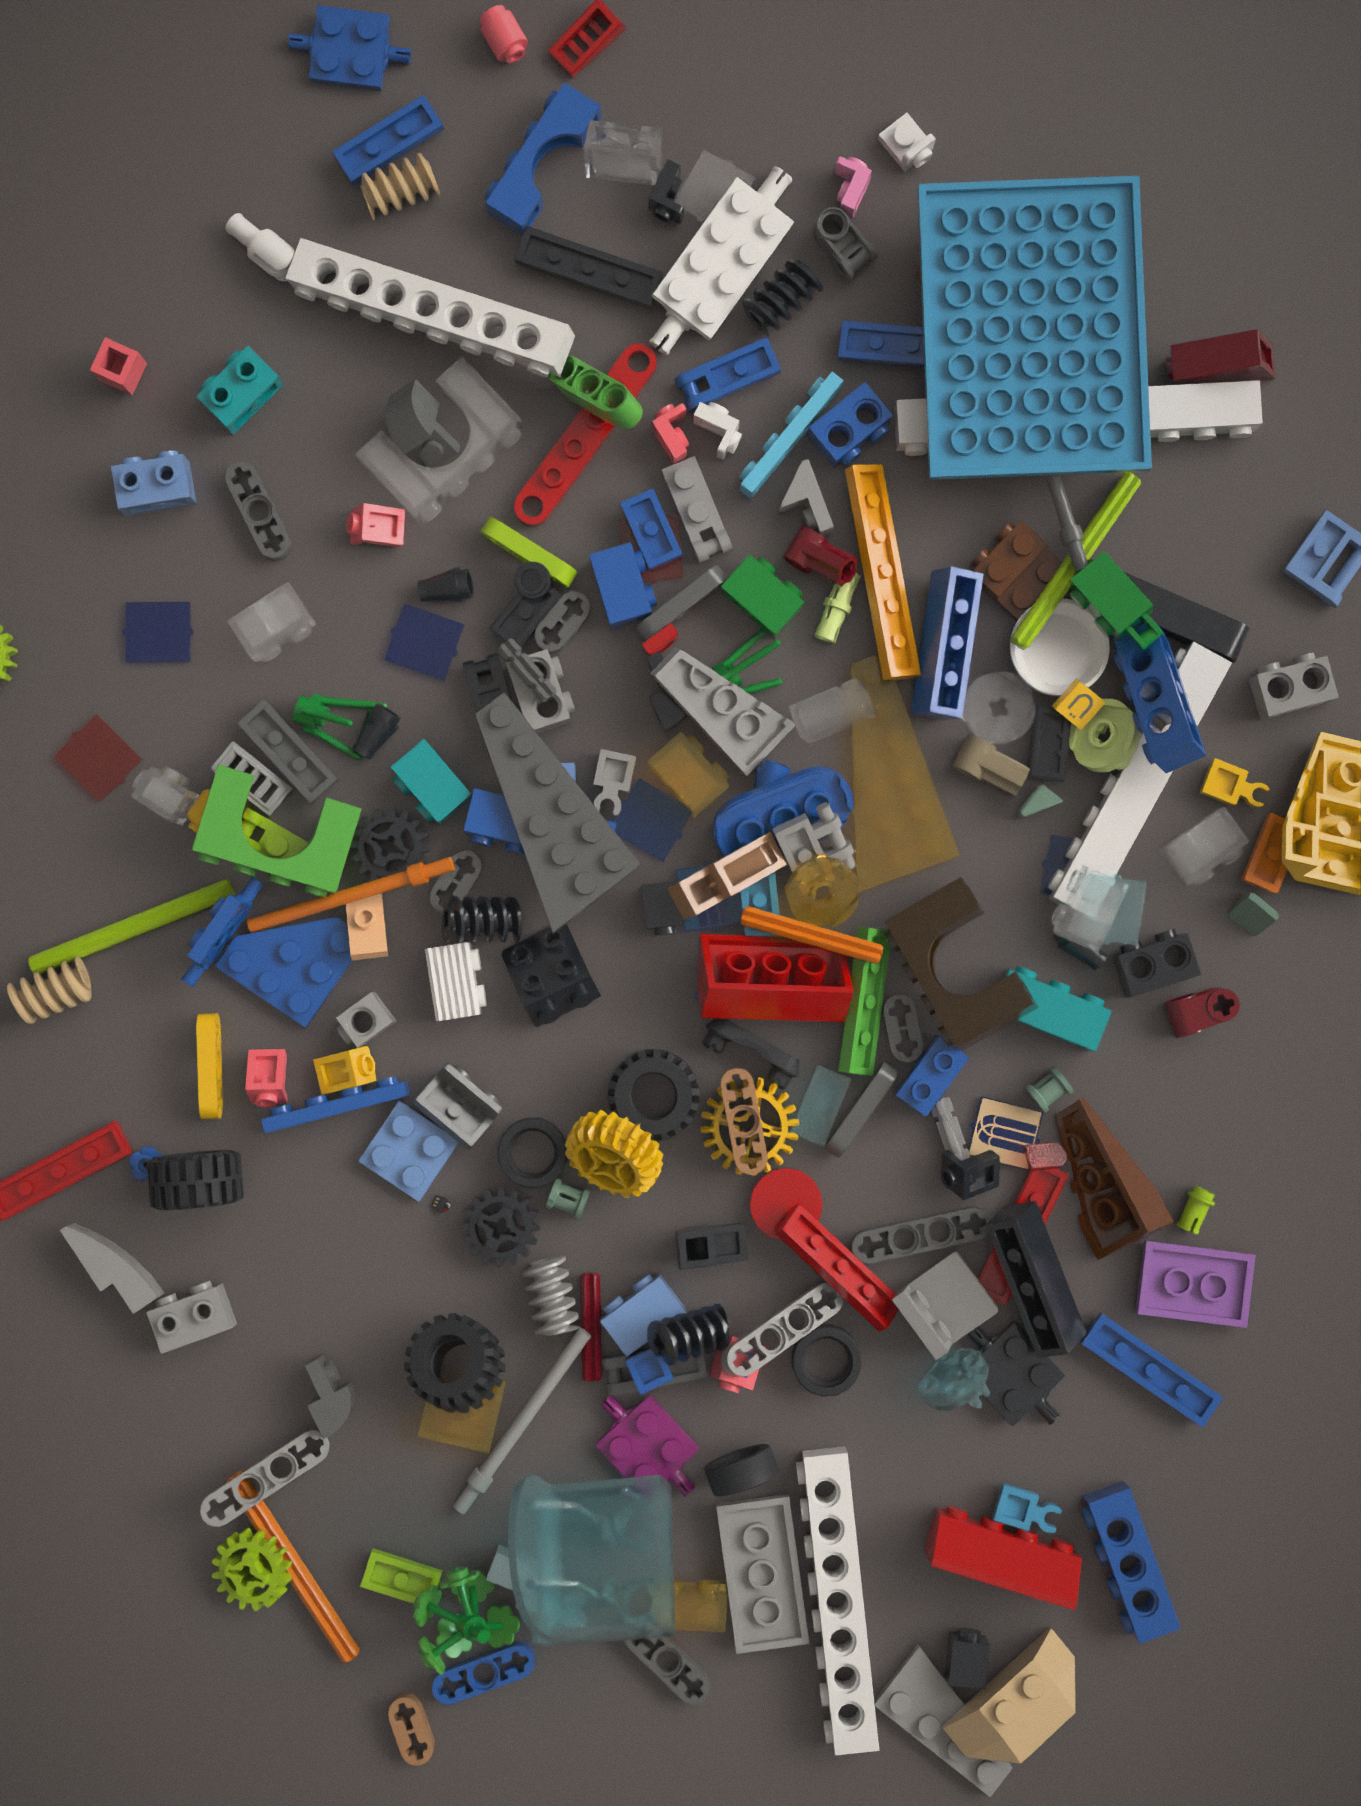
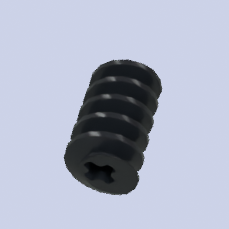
(781, 295)
(481, 916)
(689, 1334)

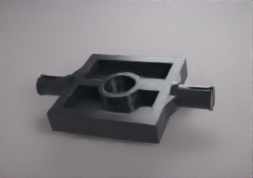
(1015, 1374)

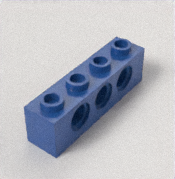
(1182, 740)
(1157, 1614)

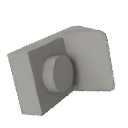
(805, 491)

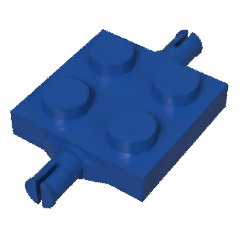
(349, 47)
(227, 918)

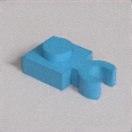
(1020, 1507)

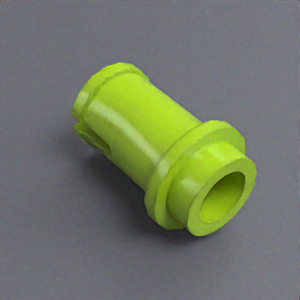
(1195, 1209)

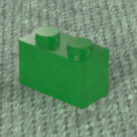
(763, 595)

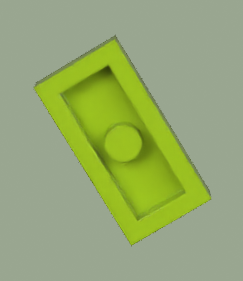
(398, 1576)

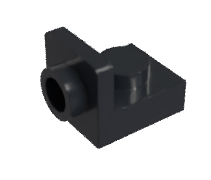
(667, 187)
(972, 1174)

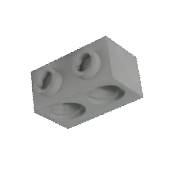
(1294, 691)
(529, 702)

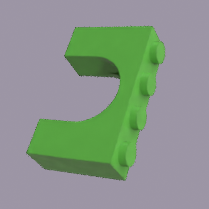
(223, 837)

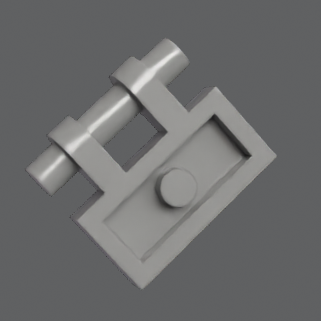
(800, 839)

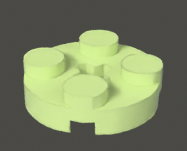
(1117, 750)

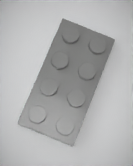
(762, 1573)

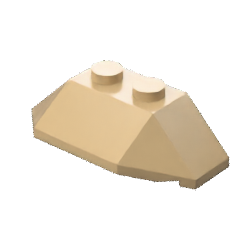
(1019, 1704)

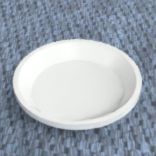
(1062, 651)

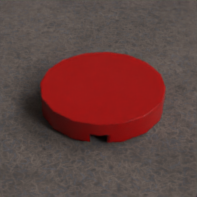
(778, 1193)

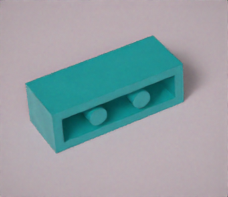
(1063, 1014)

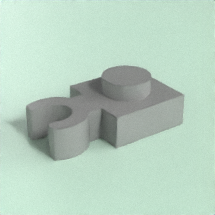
(613, 774)

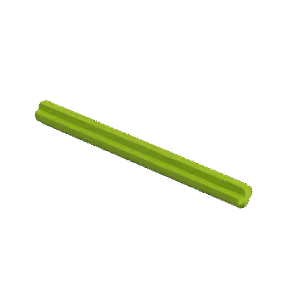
(1060, 582)
(131, 926)

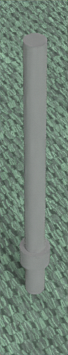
(482, 1477)

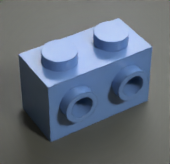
(153, 483)

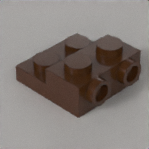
(1016, 568)

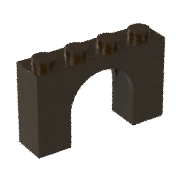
(918, 935)

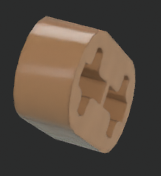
(419, 1725)

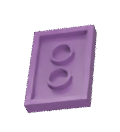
(1195, 1283)

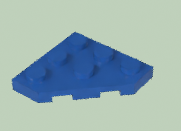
(291, 965)

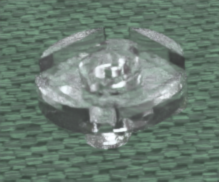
(1018, 704)

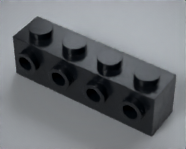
(1036, 1279)

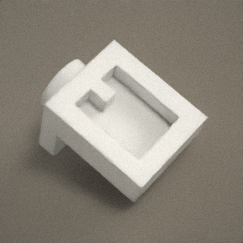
(907, 143)

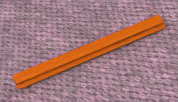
(301, 1577)

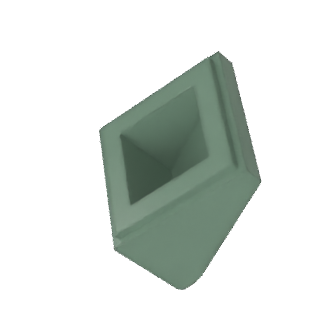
(1039, 800)
(1253, 914)

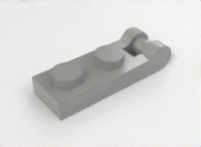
(696, 508)

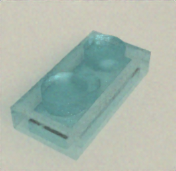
(820, 1105)

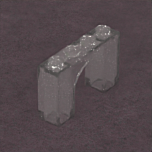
(424, 488)

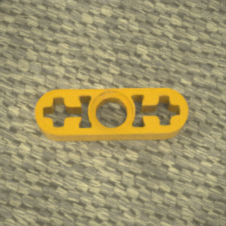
(209, 1066)

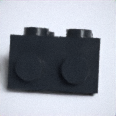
(550, 975)

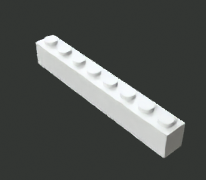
(1136, 788)

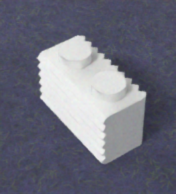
(454, 981)

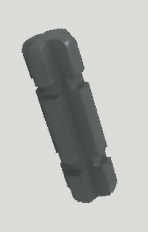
(527, 670)

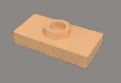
(367, 928)

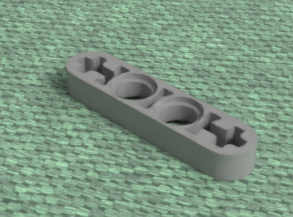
(782, 1329)
(267, 1481)

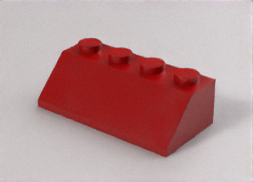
(771, 979)
(1004, 1557)

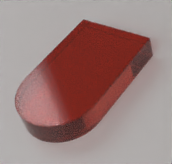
(1045, 1155)

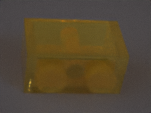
(689, 774)

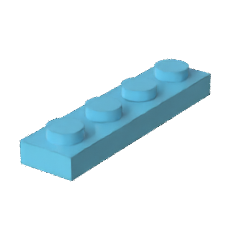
(798, 423)

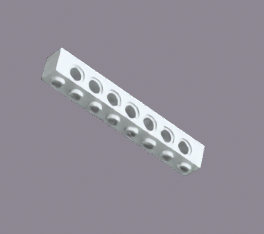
(315, 261)
(858, 1732)

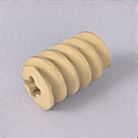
(398, 185)
(52, 992)

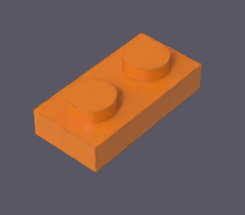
(1265, 862)

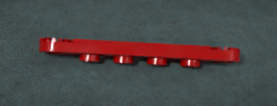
(579, 443)

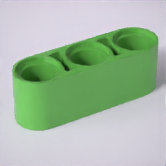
(598, 393)

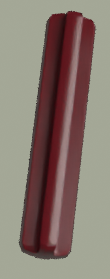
(591, 1323)

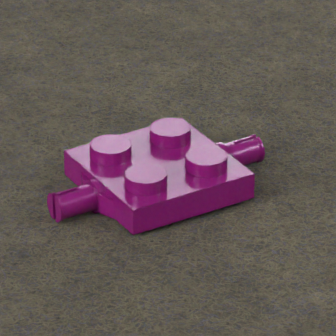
(647, 1442)

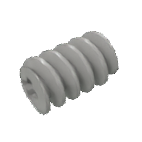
(551, 1296)

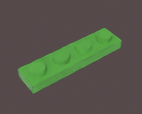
(865, 1009)

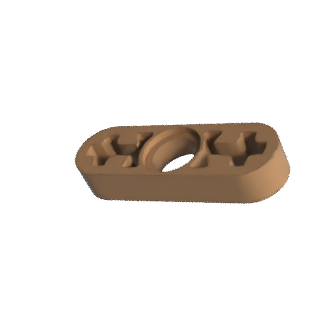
(758, 1146)

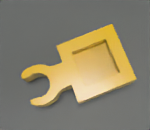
(1228, 783)

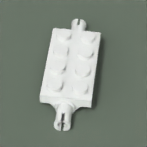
(721, 259)

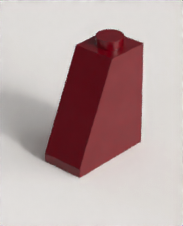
(1222, 359)

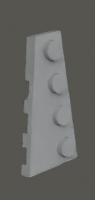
(727, 714)
(921, 1703)

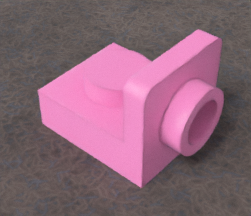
(852, 192)

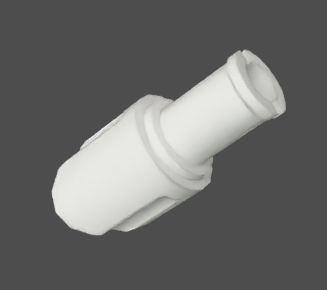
(262, 246)

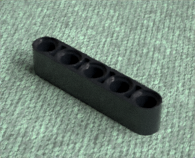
(1192, 622)

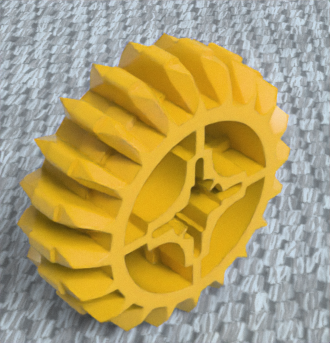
(780, 1133)
(614, 1154)

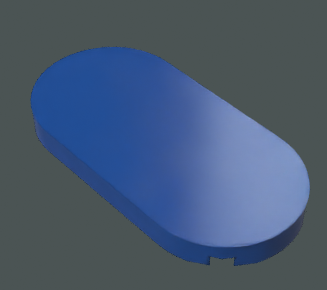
(770, 805)

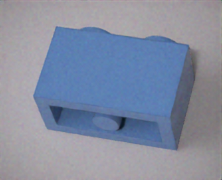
(629, 1318)

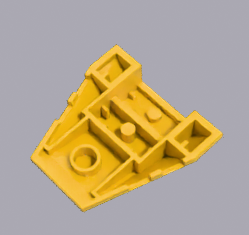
(1325, 817)

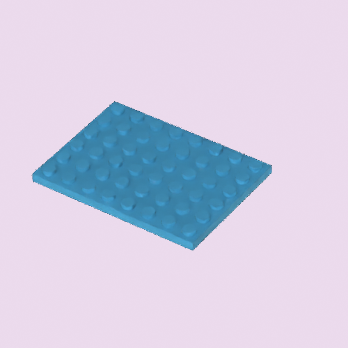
(1034, 327)

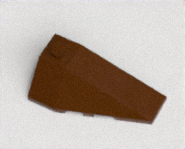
(1112, 1190)

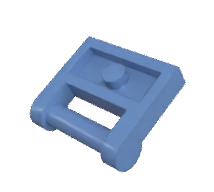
(1319, 553)

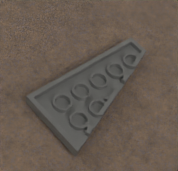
(561, 831)

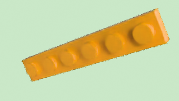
(882, 572)

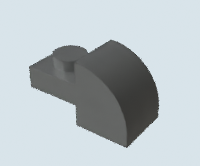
(334, 1401)

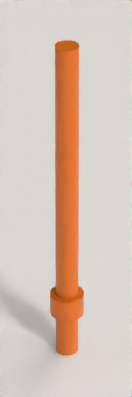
(415, 875)

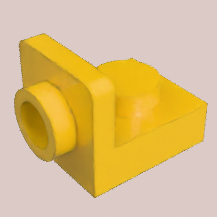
(345, 1070)

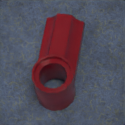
(814, 553)

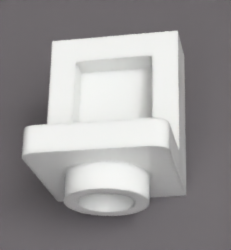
(716, 419)

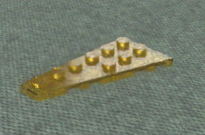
(895, 800)

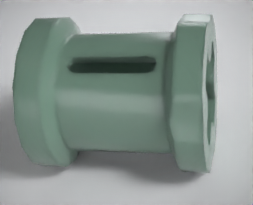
(1049, 1089)
(560, 1189)

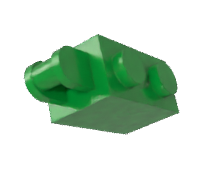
(1114, 601)

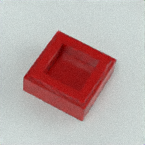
(660, 641)

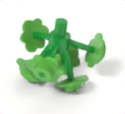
(460, 1629)

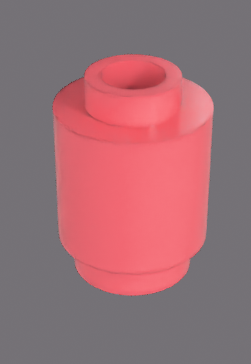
(503, 34)

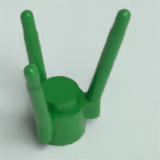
(731, 672)
(314, 713)

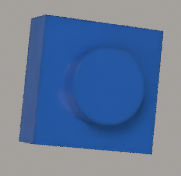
(648, 1370)

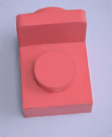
(671, 440)
(376, 525)
(266, 1077)

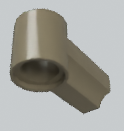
(982, 762)

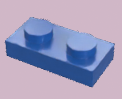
(651, 529)

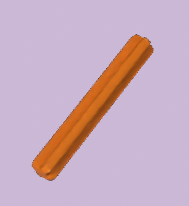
(811, 934)

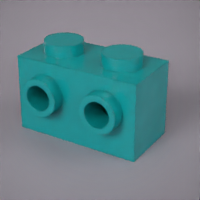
(239, 389)

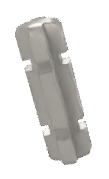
(949, 1128)

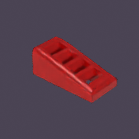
(587, 19)

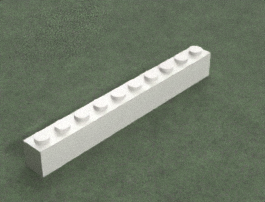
(1173, 411)

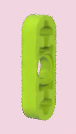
(527, 550)

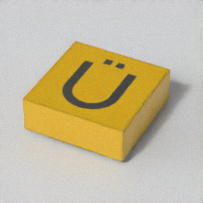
(1078, 704)

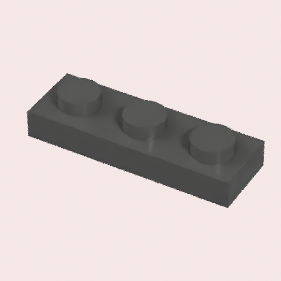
(288, 751)

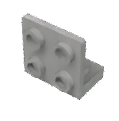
(945, 1304)

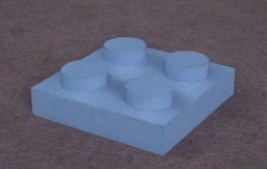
(409, 1150)

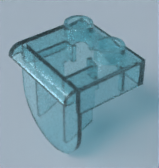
(593, 1559)

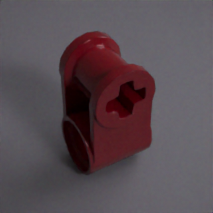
(1196, 1013)

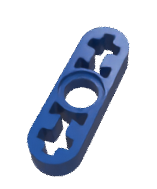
(512, 1673)

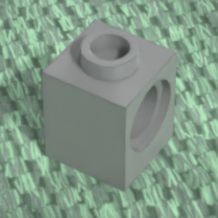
(379, 1012)

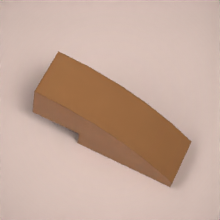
(727, 876)

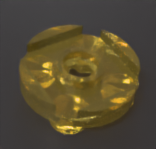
(822, 872)

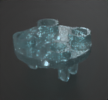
(956, 1380)

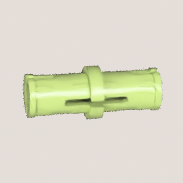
(835, 610)

